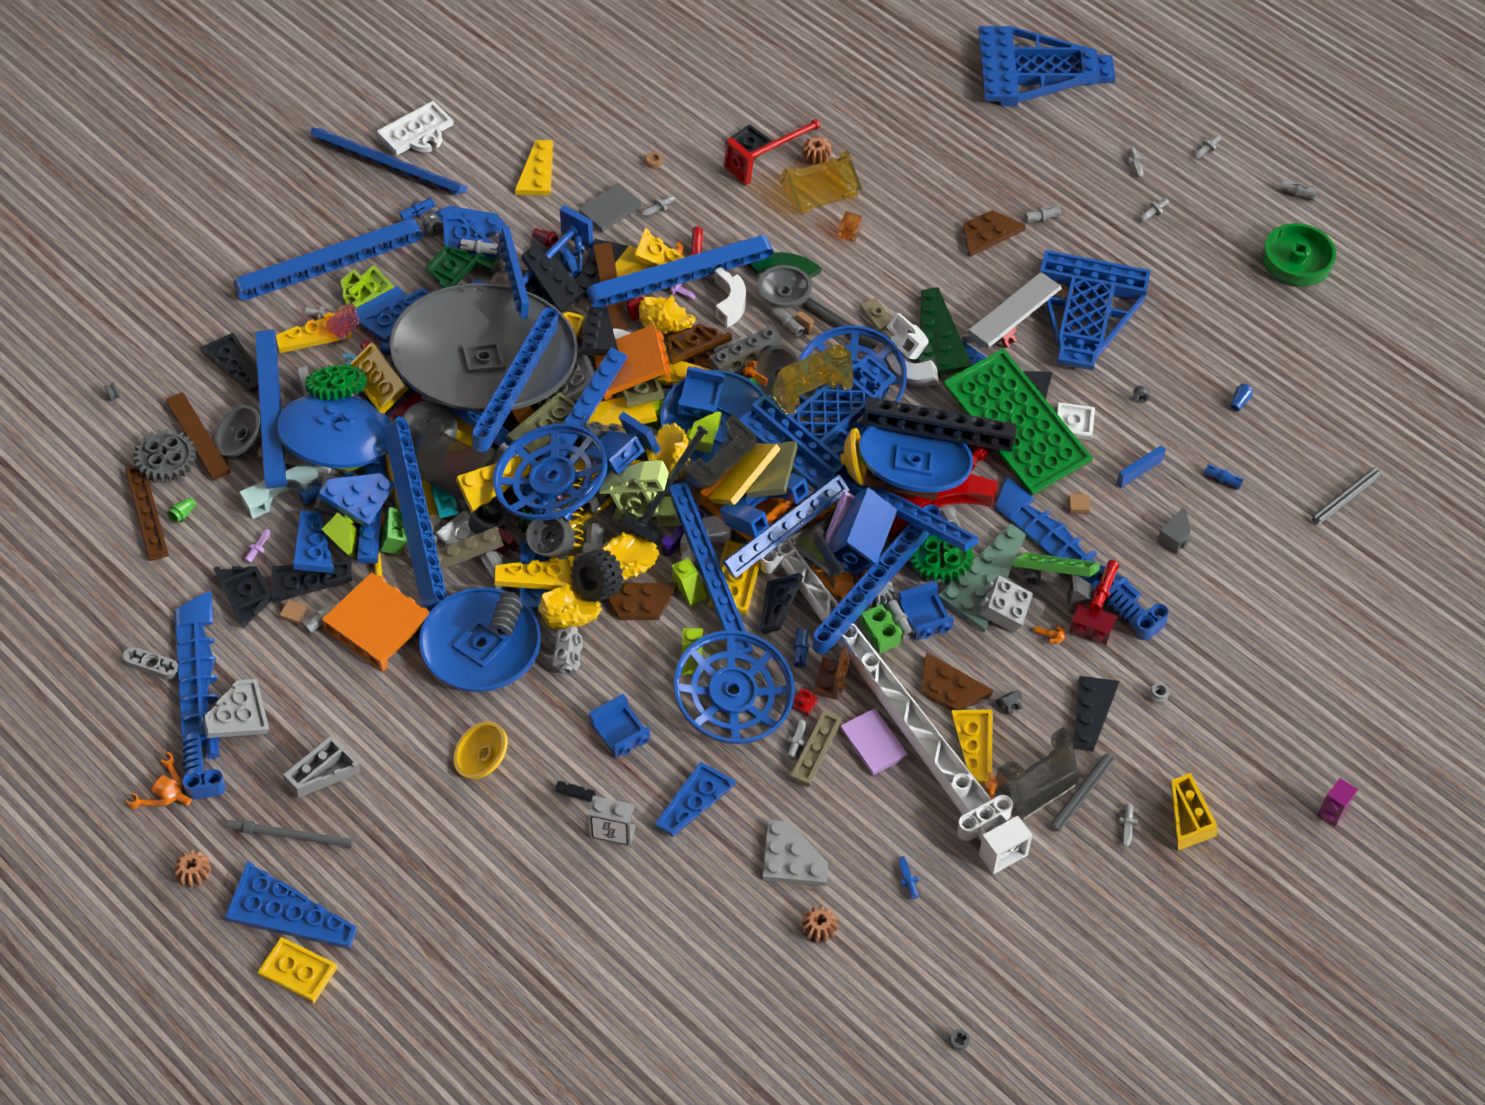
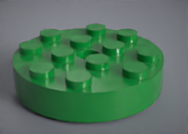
(1299, 254)

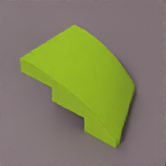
(365, 287)

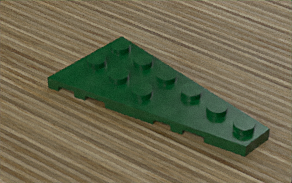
(944, 343)

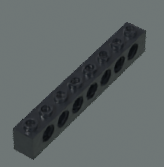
(939, 424)

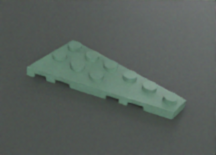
(996, 559)

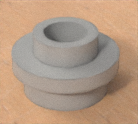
(1159, 688)

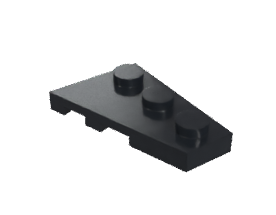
(778, 600)

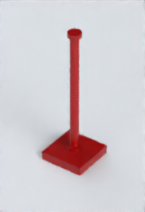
(740, 161)

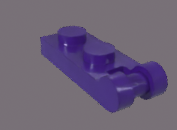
(672, 542)

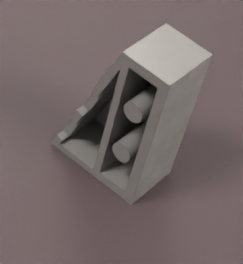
(321, 768)

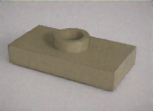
(876, 314)

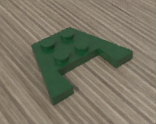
(453, 264)

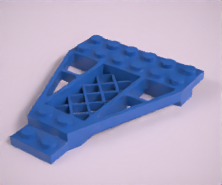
(1002, 58)
(1094, 277)
(813, 457)

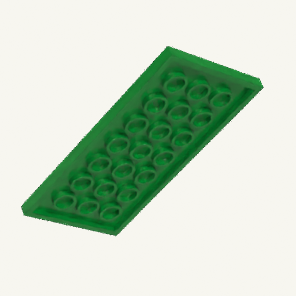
(1043, 443)

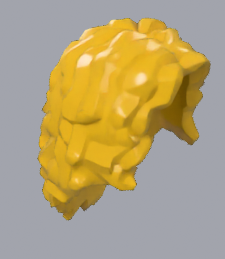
(664, 314)
(672, 443)
(633, 553)
(566, 608)

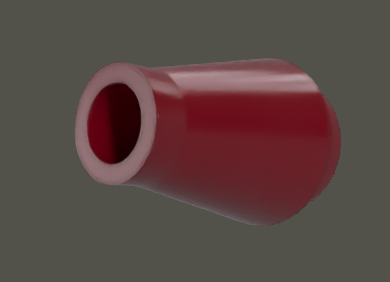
(545, 237)

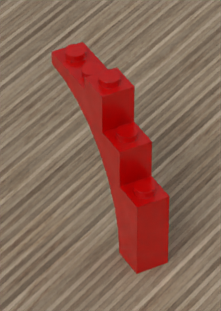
(972, 491)

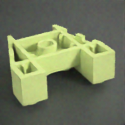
(637, 488)

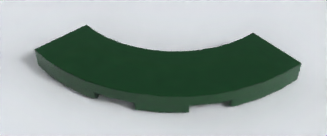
(784, 258)

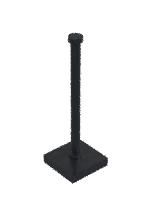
(641, 524)

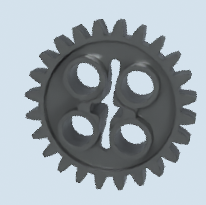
(164, 455)

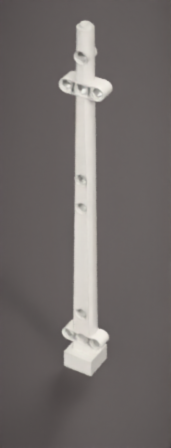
(1001, 840)

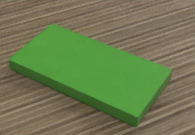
(1057, 564)

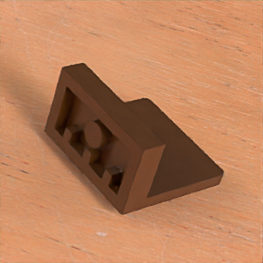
(831, 676)

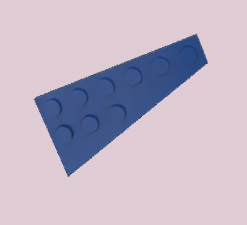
(279, 908)

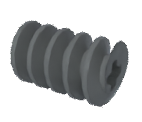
(505, 614)

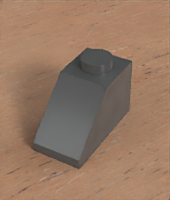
(1176, 532)
(1079, 592)

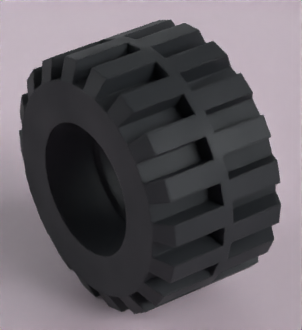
(607, 571)

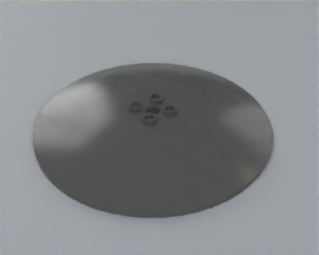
(448, 331)

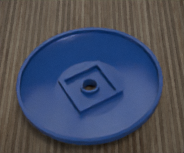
(735, 400)
(353, 441)
(937, 463)
(460, 622)

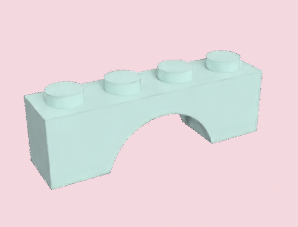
(258, 497)

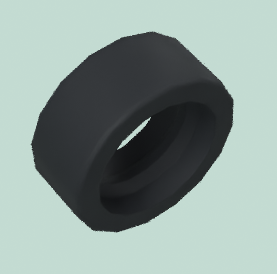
(478, 526)

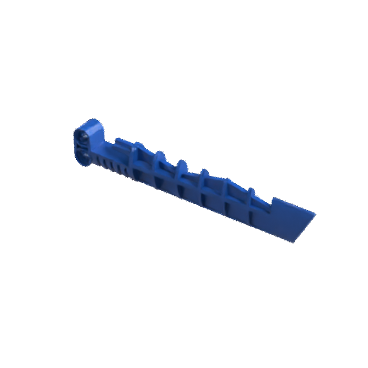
(1058, 542)
(194, 678)

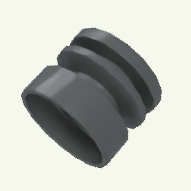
(540, 534)

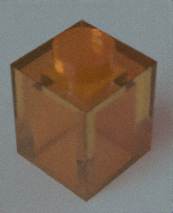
(850, 226)

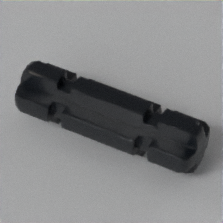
(575, 791)

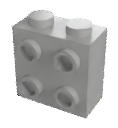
(1005, 603)

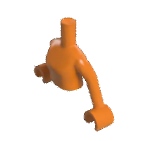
(842, 583)
(165, 788)

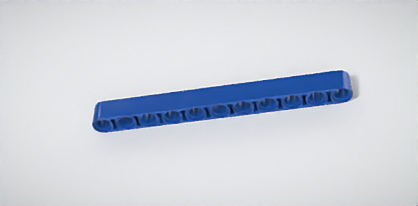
(327, 259)
(679, 271)
(514, 380)
(270, 409)
(414, 513)
(869, 586)

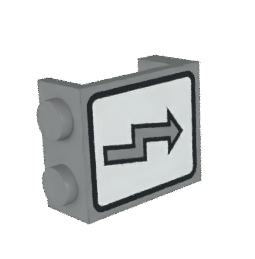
(611, 821)

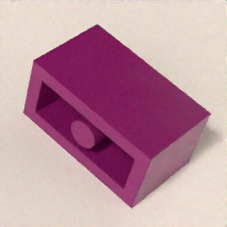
(1337, 802)

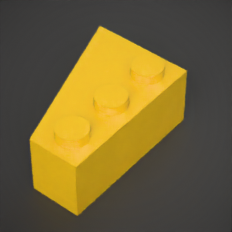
(1191, 814)

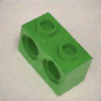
(393, 532)
(878, 629)

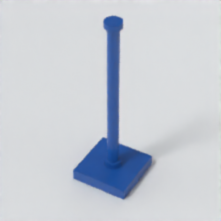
(572, 225)
(631, 427)

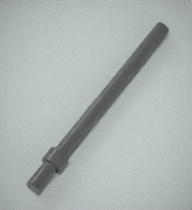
(250, 827)

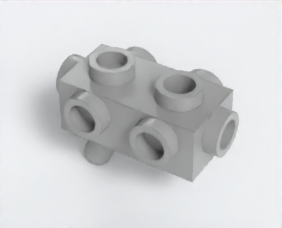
(567, 649)

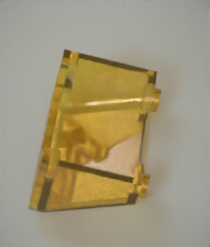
(821, 183)
(824, 367)

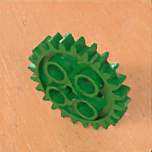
(336, 382)
(927, 560)

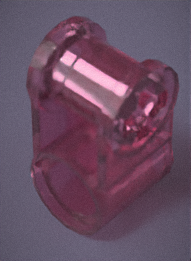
(343, 322)

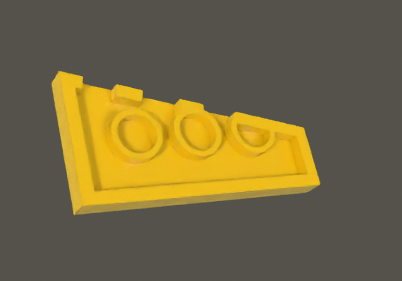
(478, 484)

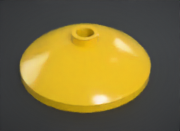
(851, 457)
(480, 750)

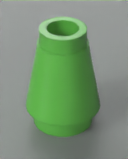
(181, 510)

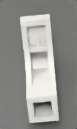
(733, 307)
(912, 338)
(918, 374)
(716, 531)

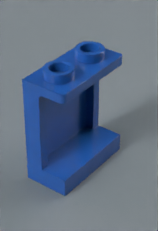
(700, 392)
(619, 448)
(925, 610)
(618, 726)

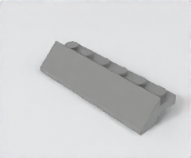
(1012, 311)

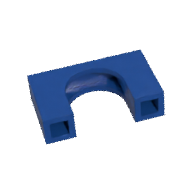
(752, 520)

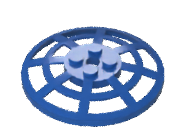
(855, 331)
(547, 467)
(734, 677)

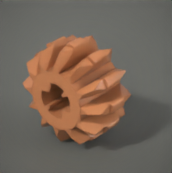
(816, 150)
(192, 868)
(817, 931)

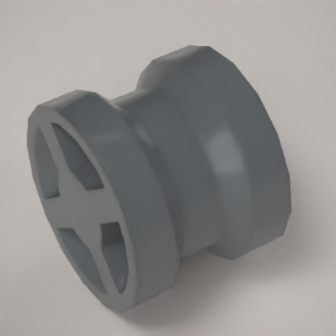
(432, 224)

